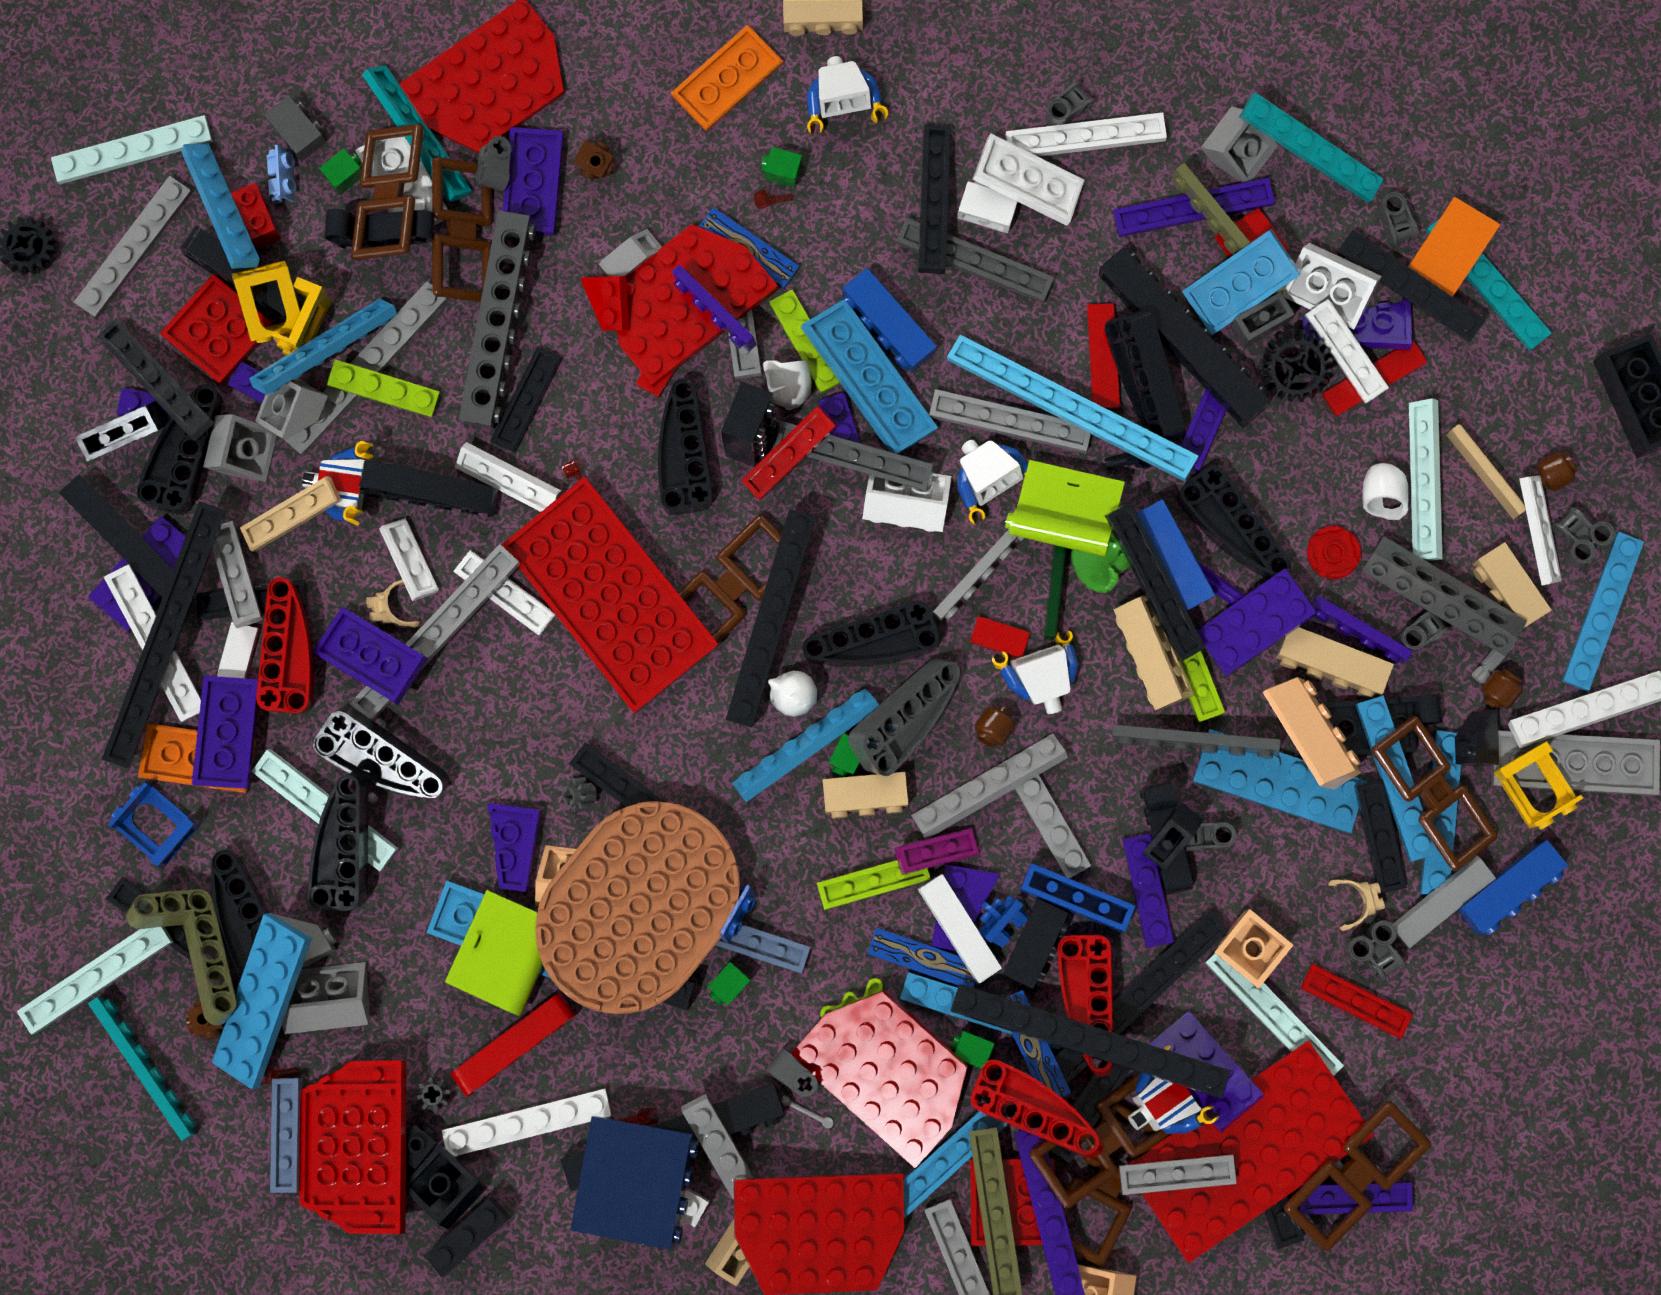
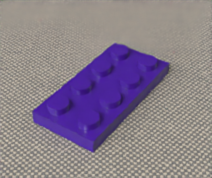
(534, 176)
(167, 543)
(1256, 622)
(370, 655)
(225, 732)
(1192, 1040)

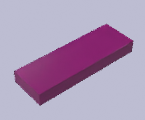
(936, 851)

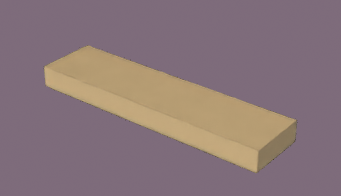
(1486, 471)
(290, 514)

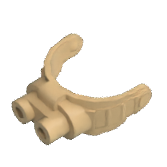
(381, 611)
(1370, 899)

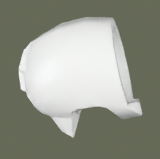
(788, 382)
(1385, 481)
(793, 693)

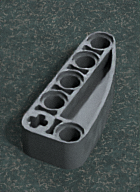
(904, 726)

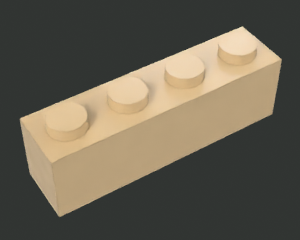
(1153, 654)
(1334, 661)

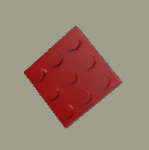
(213, 330)
(1020, 1206)

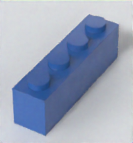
(889, 321)
(1176, 555)
(1512, 887)
(1077, 898)

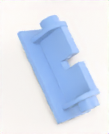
(281, 163)

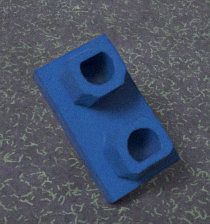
(997, 917)

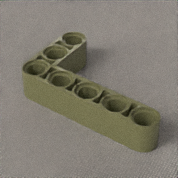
(198, 943)

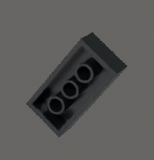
(1634, 388)
(749, 424)

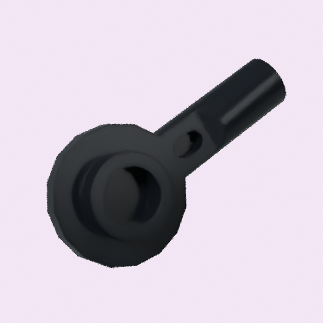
(1126, 459)

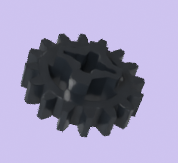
(36, 238)

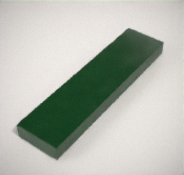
(1054, 593)

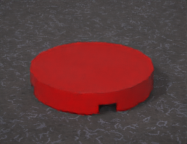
(1327, 559)

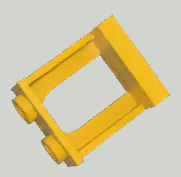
(259, 275)
(315, 297)
(1565, 797)

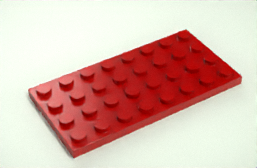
(610, 595)
(1273, 1148)

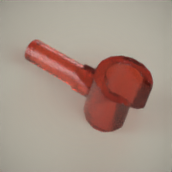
(762, 200)
(571, 469)
(275, 1074)
(641, 1117)

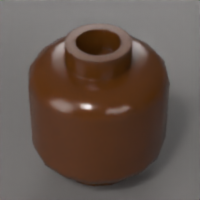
(1556, 471)
(1502, 689)
(994, 726)

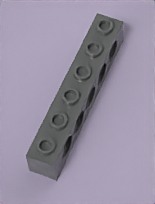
(1444, 596)

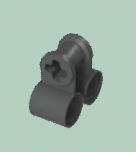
(1582, 536)
(1377, 952)

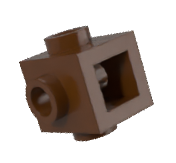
(584, 155)
(196, 1024)

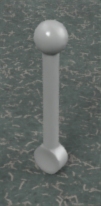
(826, 1122)

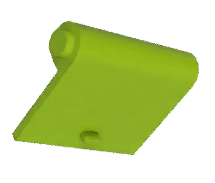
(1065, 508)
(499, 955)

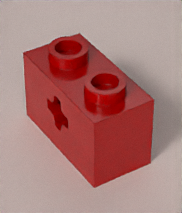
(256, 215)

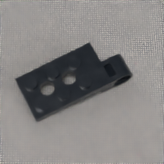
(1425, 707)

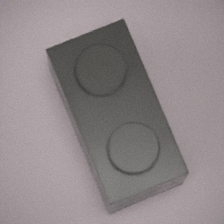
(295, 128)
(1262, 320)

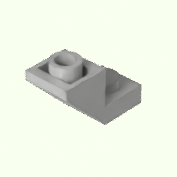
(630, 254)

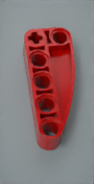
(293, 659)
(1079, 989)
(1032, 1100)

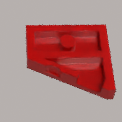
(608, 301)

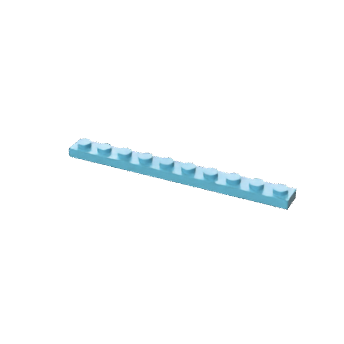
(1072, 408)

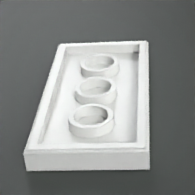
(392, 157)
(1028, 179)

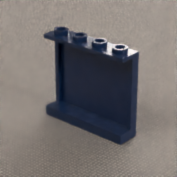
(634, 1183)

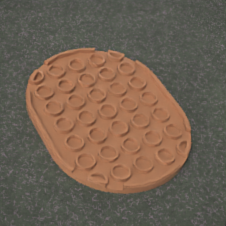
(637, 907)

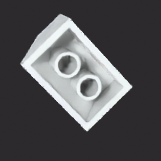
(1332, 278)
(907, 505)

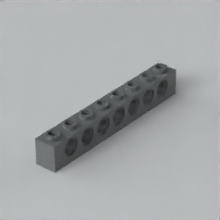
(506, 227)

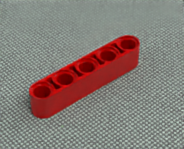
(513, 1044)

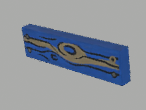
(774, 263)
(920, 958)
(1040, 1057)

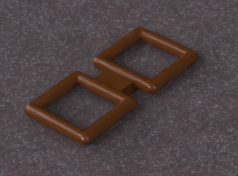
(387, 192)
(460, 229)
(734, 580)
(1435, 793)
(1113, 1138)
(1357, 1175)
(1106, 1194)

